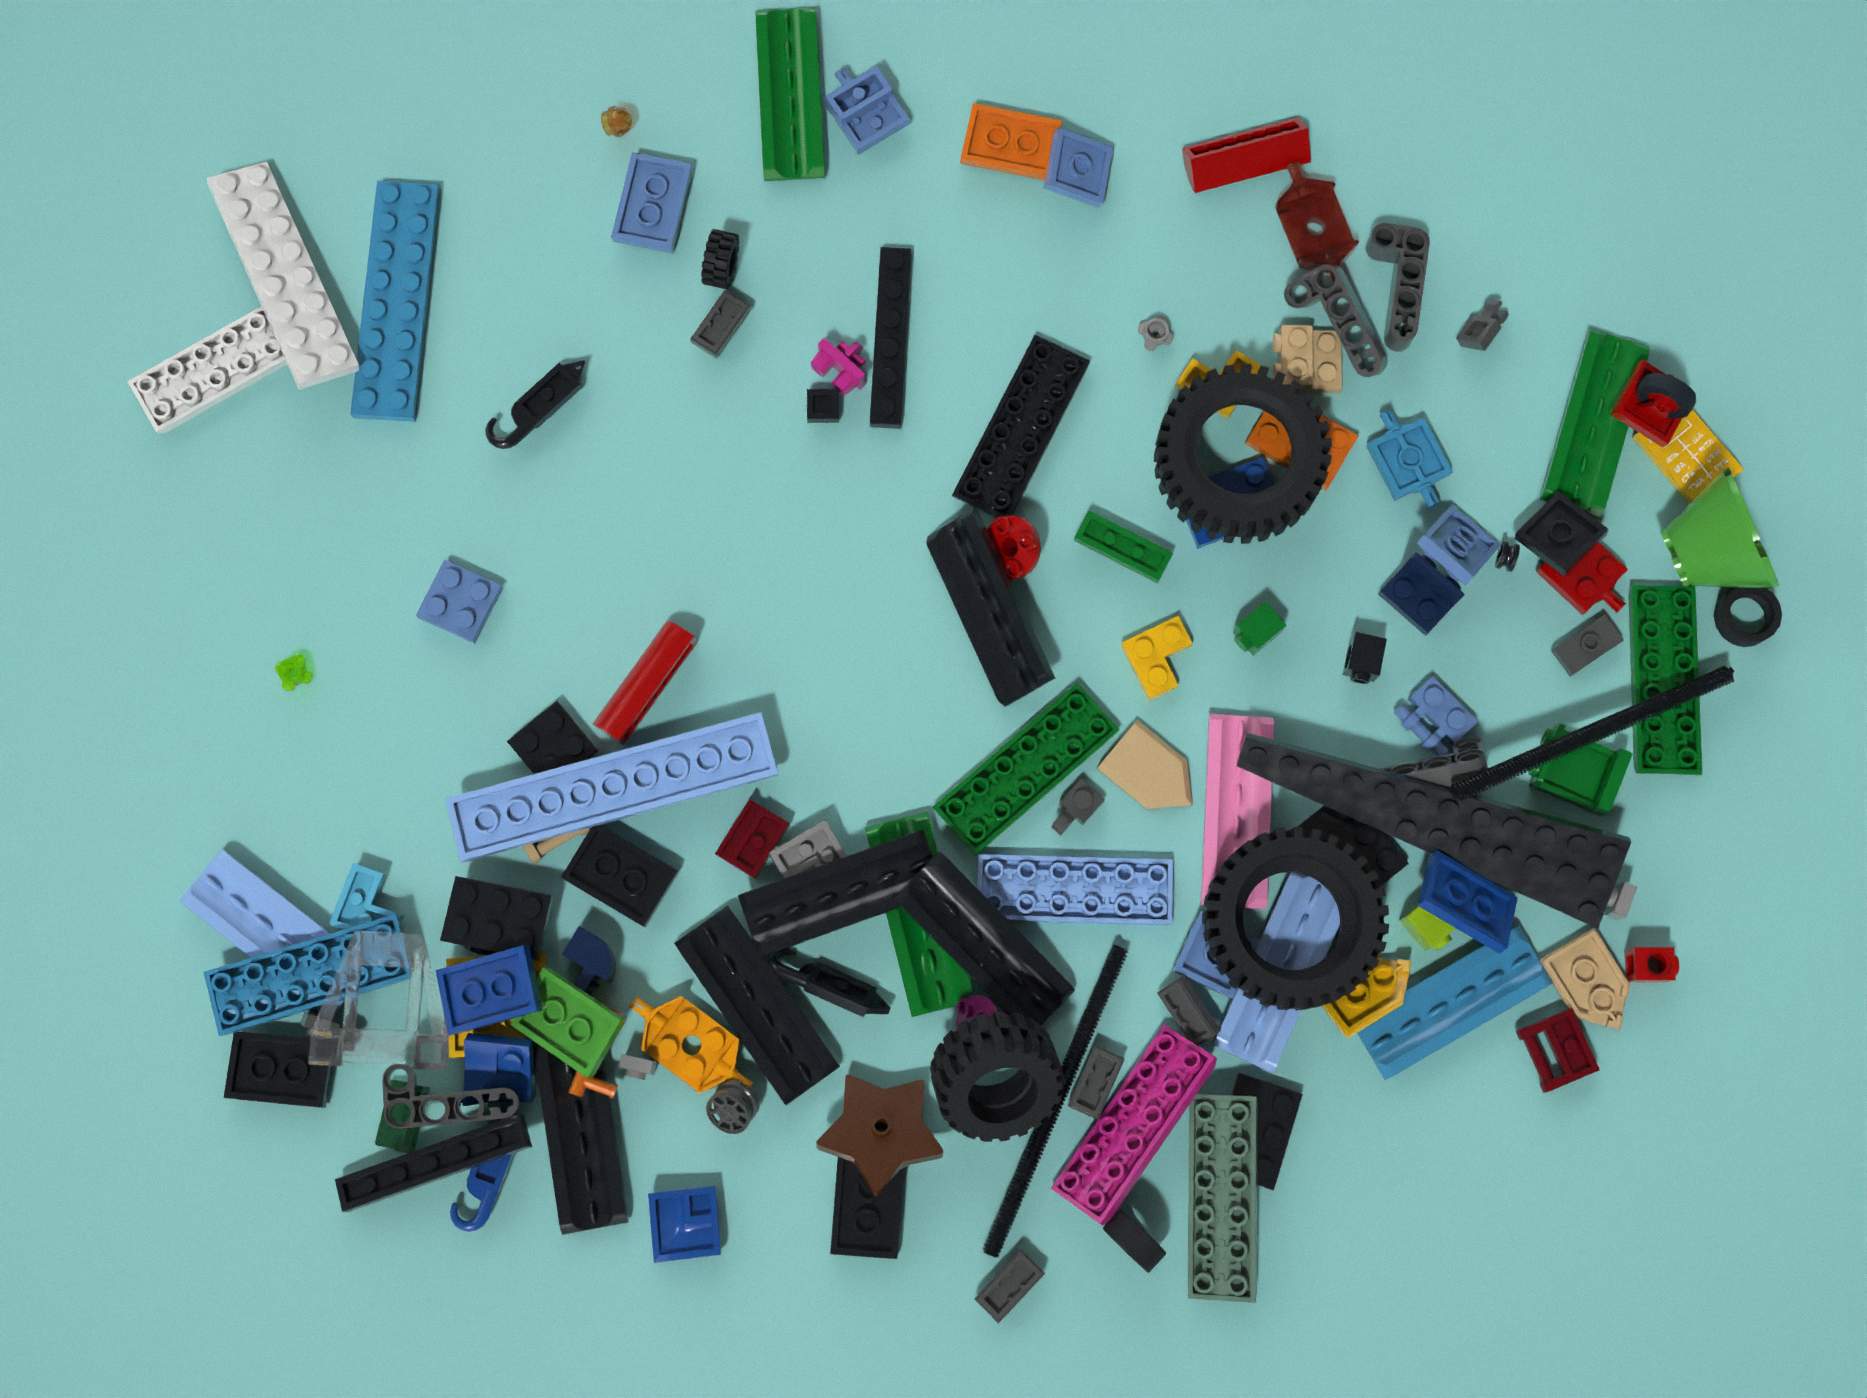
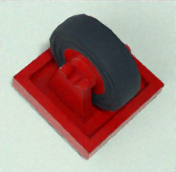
(1654, 403)

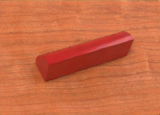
(1246, 154)
(645, 682)

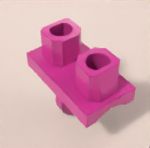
(830, 357)

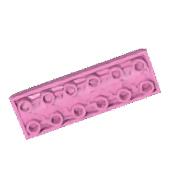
(1234, 798)

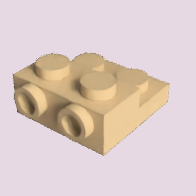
(1309, 358)

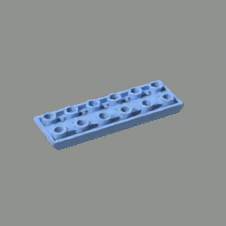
(1078, 889)
(248, 909)
(1292, 939)

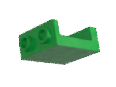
(1584, 777)

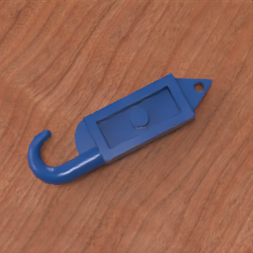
(484, 1184)

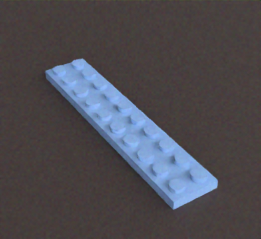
(611, 787)

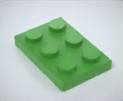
(571, 1024)

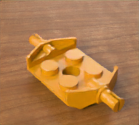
(664, 1039)

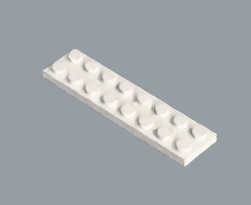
(283, 275)

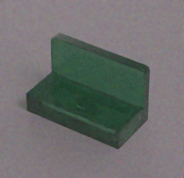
(399, 1139)

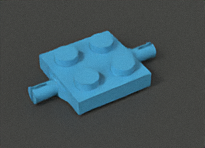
(1409, 459)

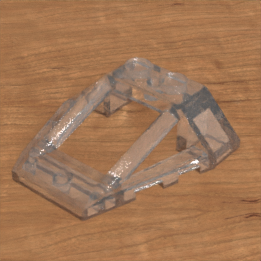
(381, 1046)

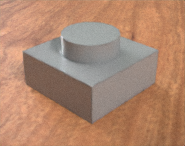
(1620, 900)
(637, 1067)

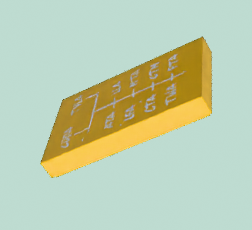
(1690, 457)

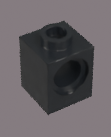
(1364, 658)

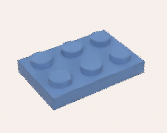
(652, 202)
(1458, 545)

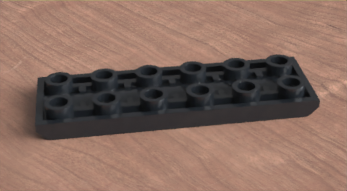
(1021, 428)
(989, 608)
(832, 894)
(983, 941)
(757, 1005)
(580, 1148)

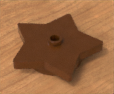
(875, 1152)

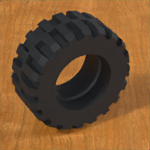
(1008, 1106)

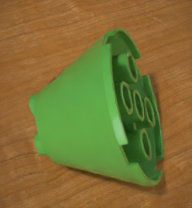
(1717, 541)

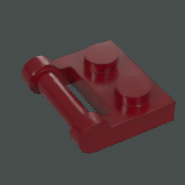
(1568, 1048)

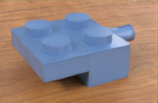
(865, 109)

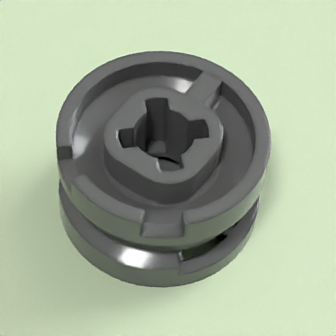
(734, 1106)

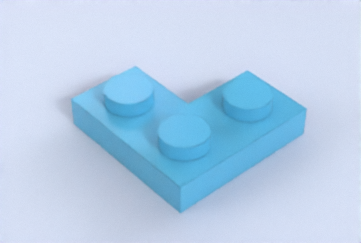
(358, 899)

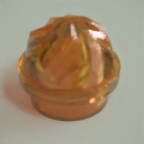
(616, 121)

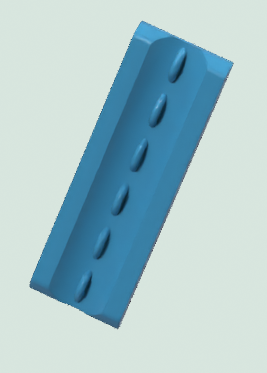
(291, 979)
(1454, 1003)

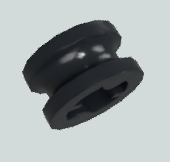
(1507, 556)

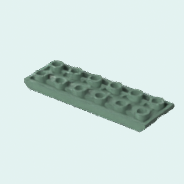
(1223, 1198)

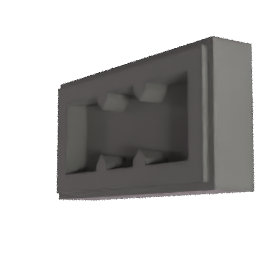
(720, 324)
(1587, 645)
(1189, 1011)
(1096, 1082)
(1009, 1286)

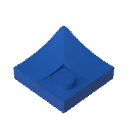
(498, 1063)
(684, 1224)

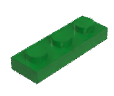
(1123, 546)

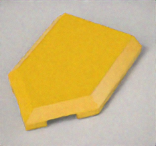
(1372, 999)

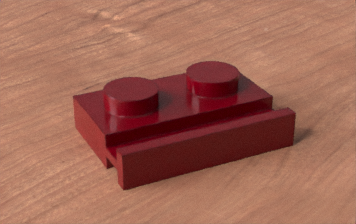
(752, 838)

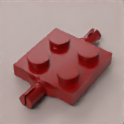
(1588, 581)

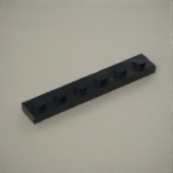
(890, 338)
(433, 1163)

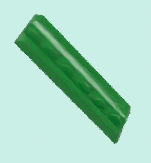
(789, 94)
(1588, 435)
(1660, 659)
(1026, 769)
(927, 971)

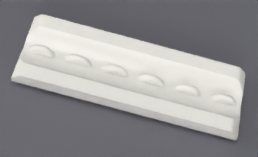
(208, 371)

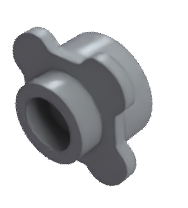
(1156, 324)

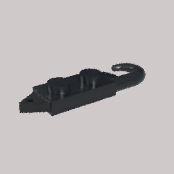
(540, 403)
(831, 985)

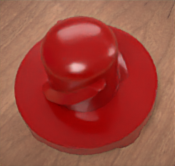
(1016, 544)

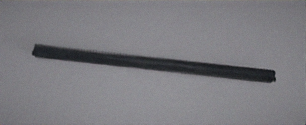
(1592, 732)
(1041, 1134)

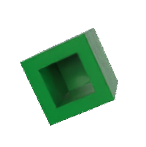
(1258, 629)

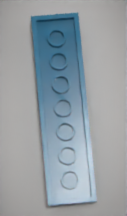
(395, 301)

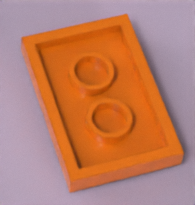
(1008, 141)
(1273, 442)

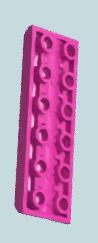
(1134, 1125)

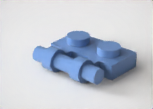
(1441, 711)

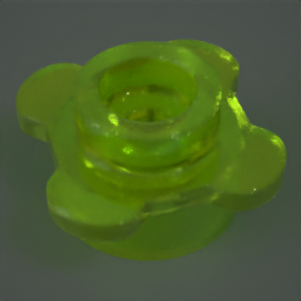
(284, 670)

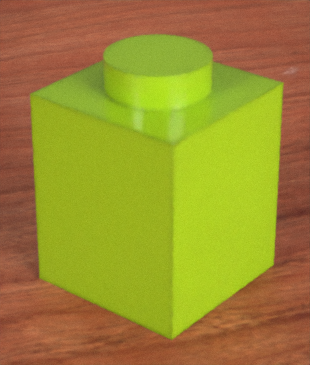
(1427, 929)

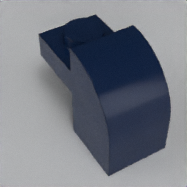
(594, 956)

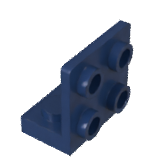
(1421, 593)

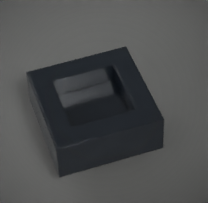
(822, 406)

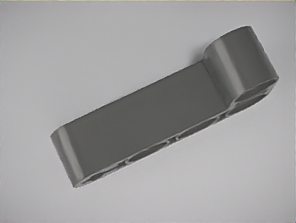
(1401, 288)
(1342, 324)
(1447, 769)
(451, 1101)

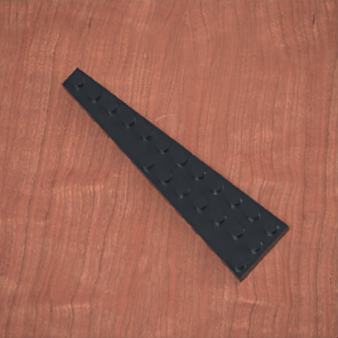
(1516, 847)

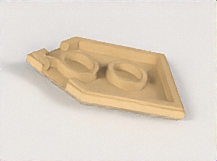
(1148, 769)
(1589, 979)

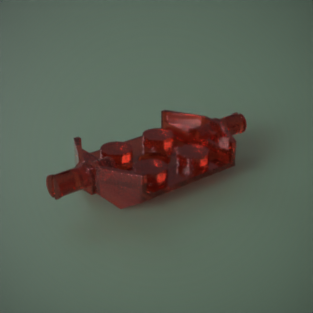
(1308, 203)

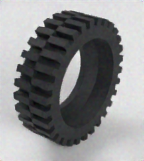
(1228, 511)
(1358, 908)

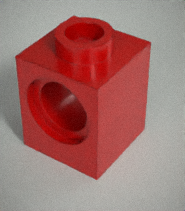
(1637, 964)

